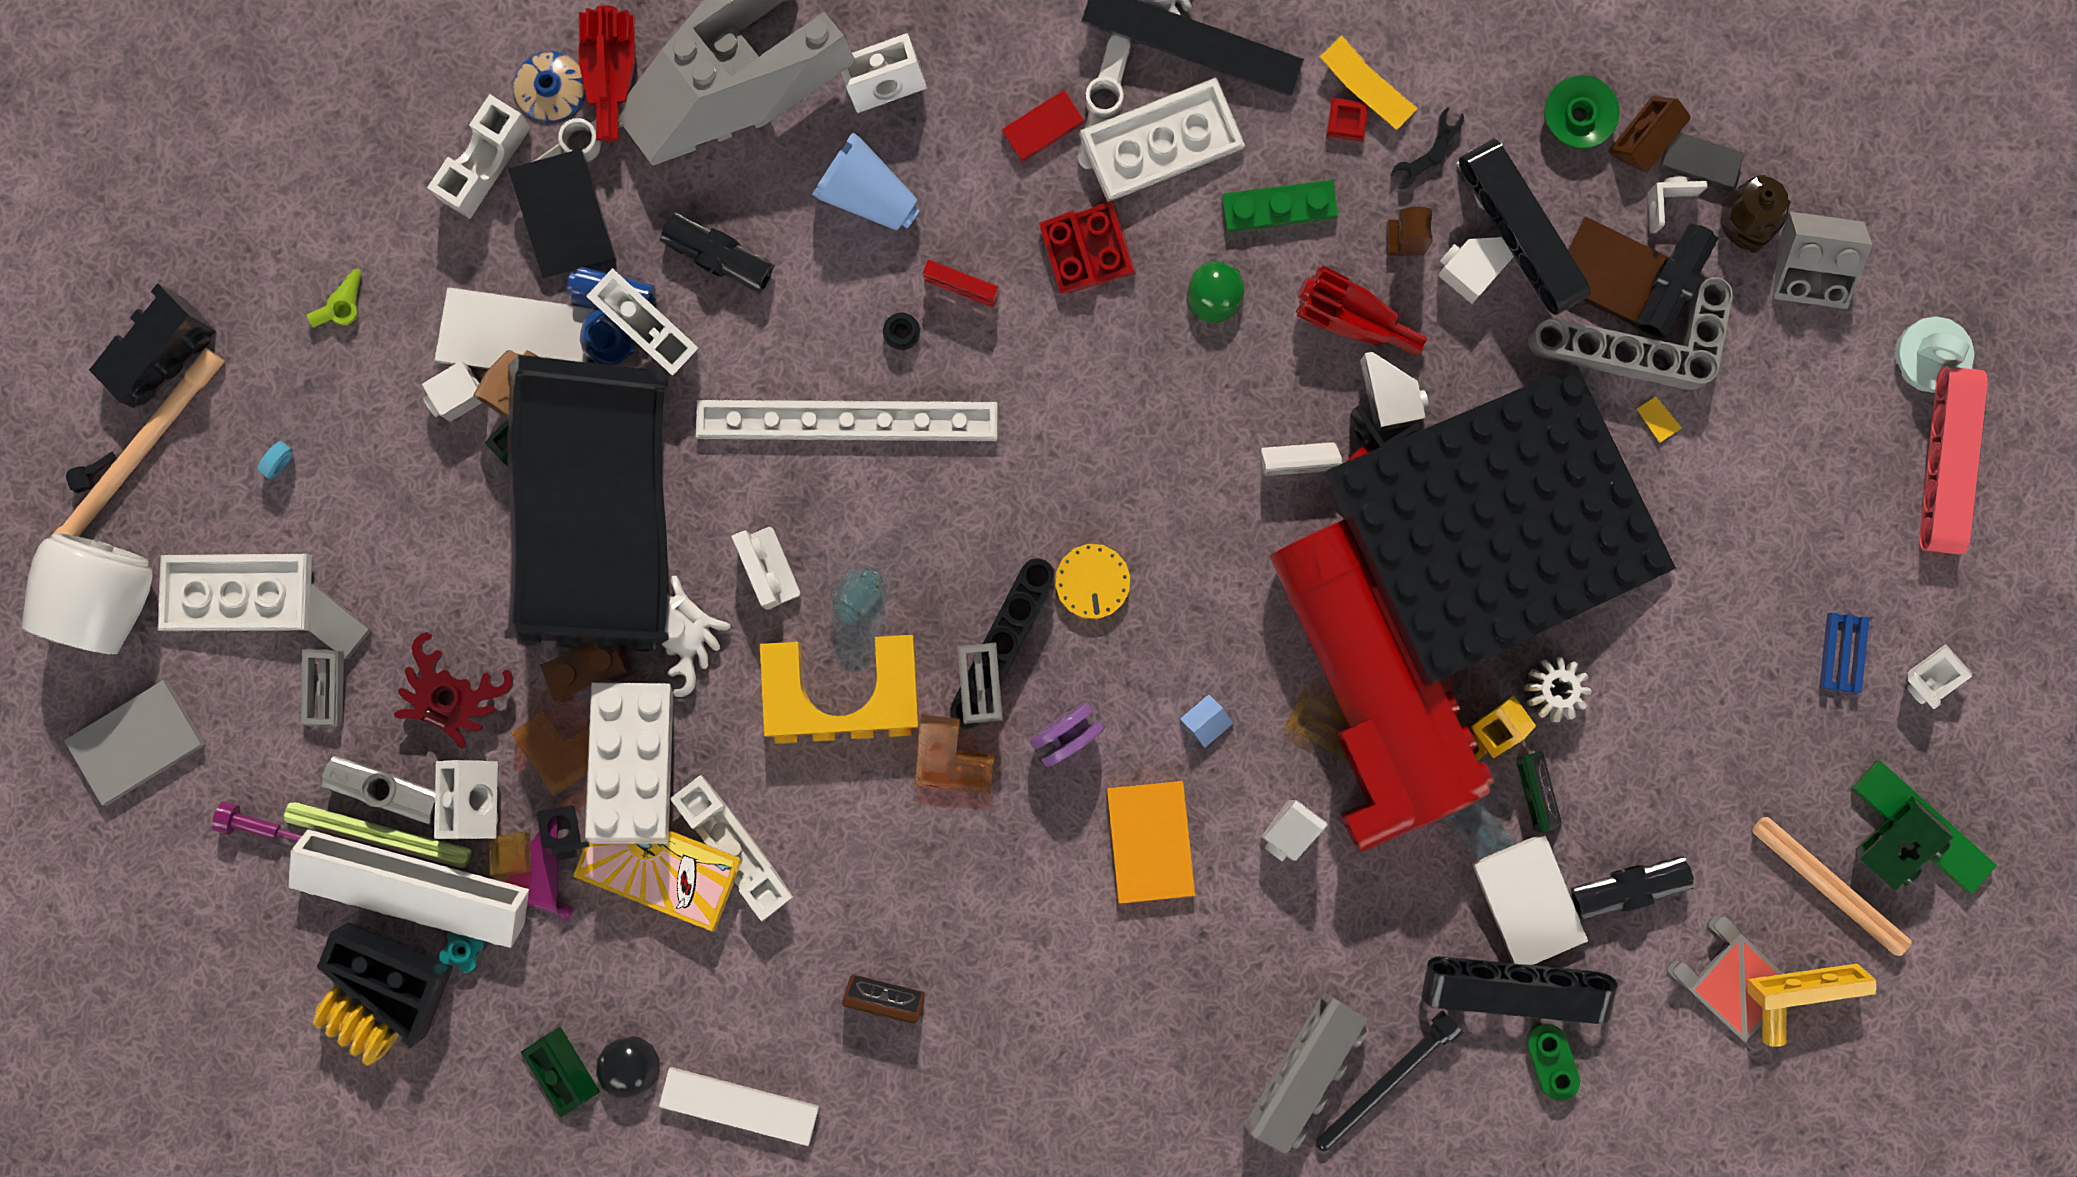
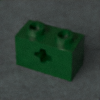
(1909, 824)

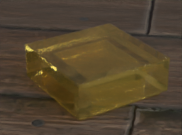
(510, 854)

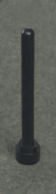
(1441, 1031)

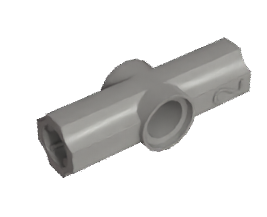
(361, 783)

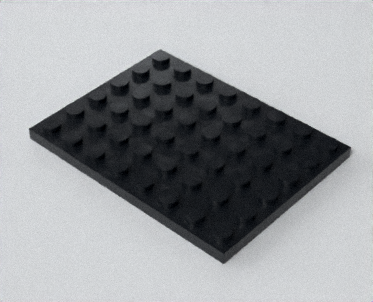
(1499, 523)

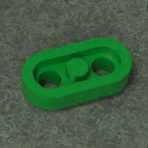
(1552, 1062)

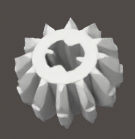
(1556, 704)

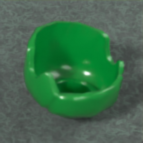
(1215, 292)

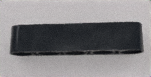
(1524, 227)
(1013, 628)
(1519, 990)

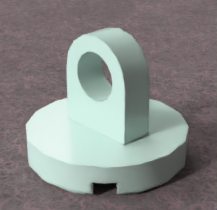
(1929, 347)

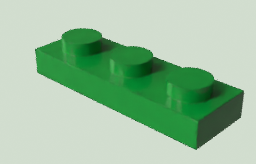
(1279, 206)

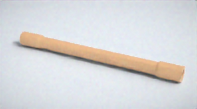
(194, 379)

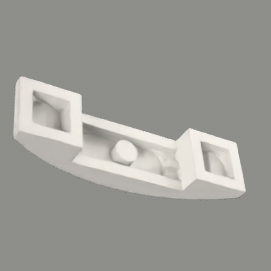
(721, 829)

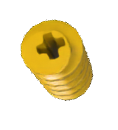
(353, 1026)

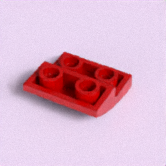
(1087, 248)

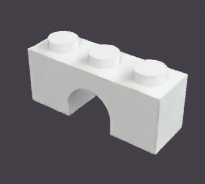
(494, 140)

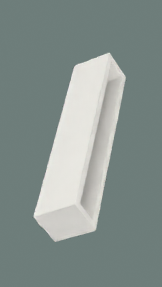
(408, 888)

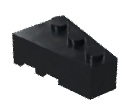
(152, 348)
(387, 978)

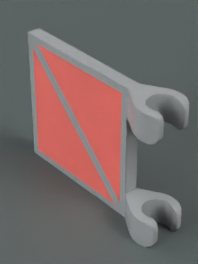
(1724, 982)

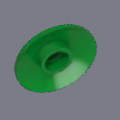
(1588, 96)

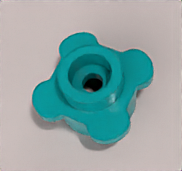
(465, 961)

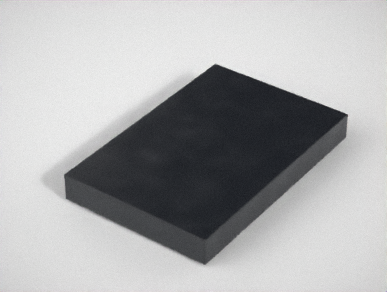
(562, 213)

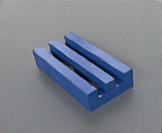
(1859, 654)

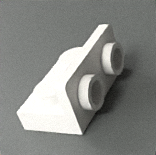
(766, 567)

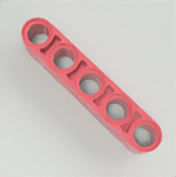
(1953, 460)

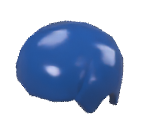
(604, 339)

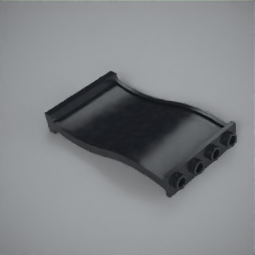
(586, 505)

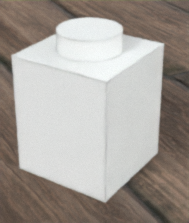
(452, 392)

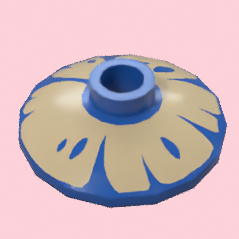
(550, 103)

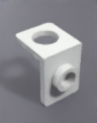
(1669, 188)

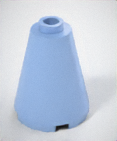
(866, 187)

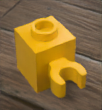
(1501, 728)

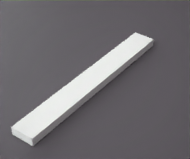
(846, 420)

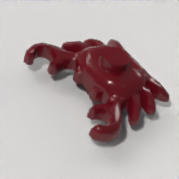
(445, 699)

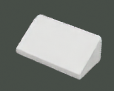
(1299, 459)

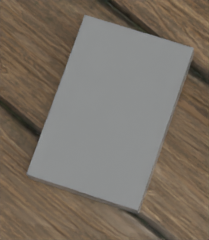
(134, 742)

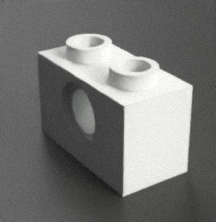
(883, 73)
(466, 799)

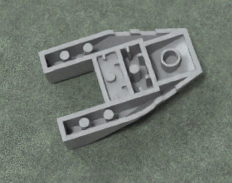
(716, 84)

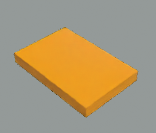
(1150, 842)

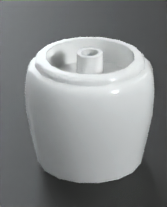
(85, 593)

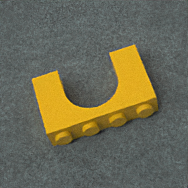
(791, 713)

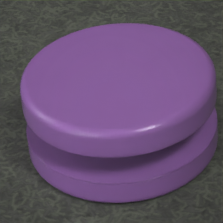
(1067, 734)

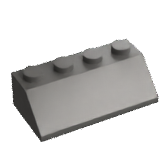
(1306, 1073)

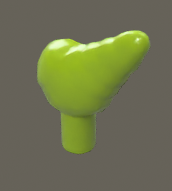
(341, 304)

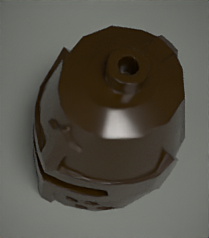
(1755, 213)

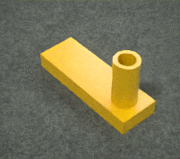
(1801, 988)

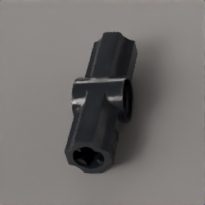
(717, 252)
(1676, 280)
(1632, 888)

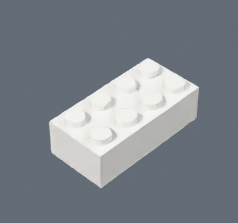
(629, 763)

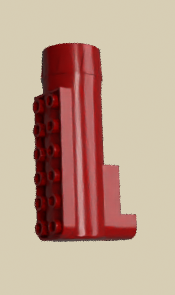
(1400, 734)

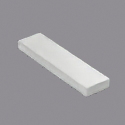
(739, 1106)

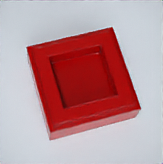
(1347, 119)

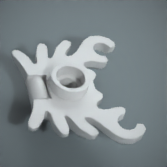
(687, 631)

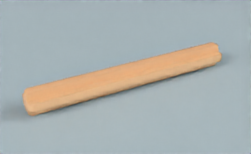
(1831, 886)

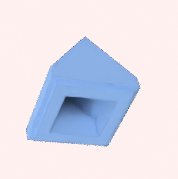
(1207, 720)

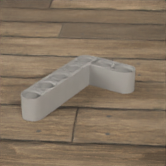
(1642, 349)

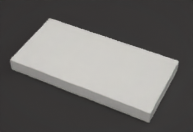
(1161, 139)
(486, 325)
(235, 592)

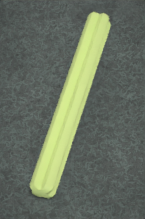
(377, 835)

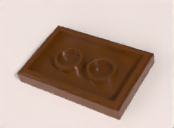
(1615, 268)

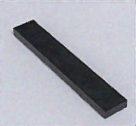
(1195, 42)

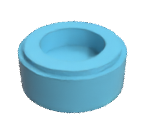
(275, 460)

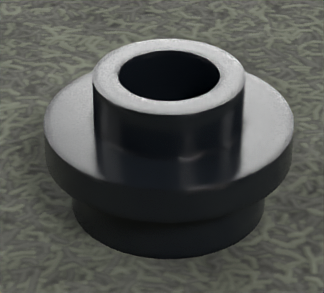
(894, 322)

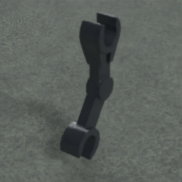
(1436, 153)

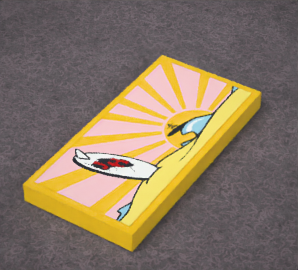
(675, 878)

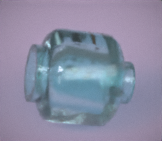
(858, 596)

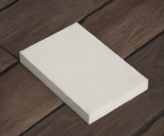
(1530, 901)

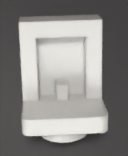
(1937, 676)

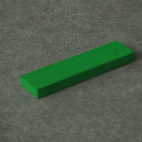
(1888, 792)

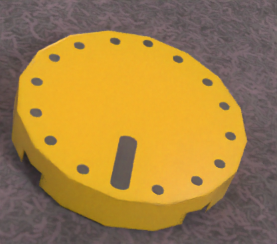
(1092, 581)

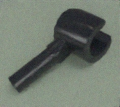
(78, 477)

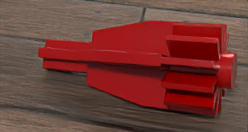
(606, 64)
(1353, 312)

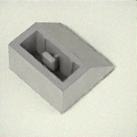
(1820, 259)

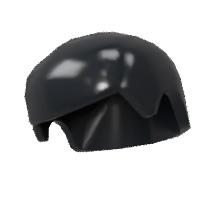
(627, 1067)

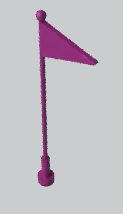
(541, 880)

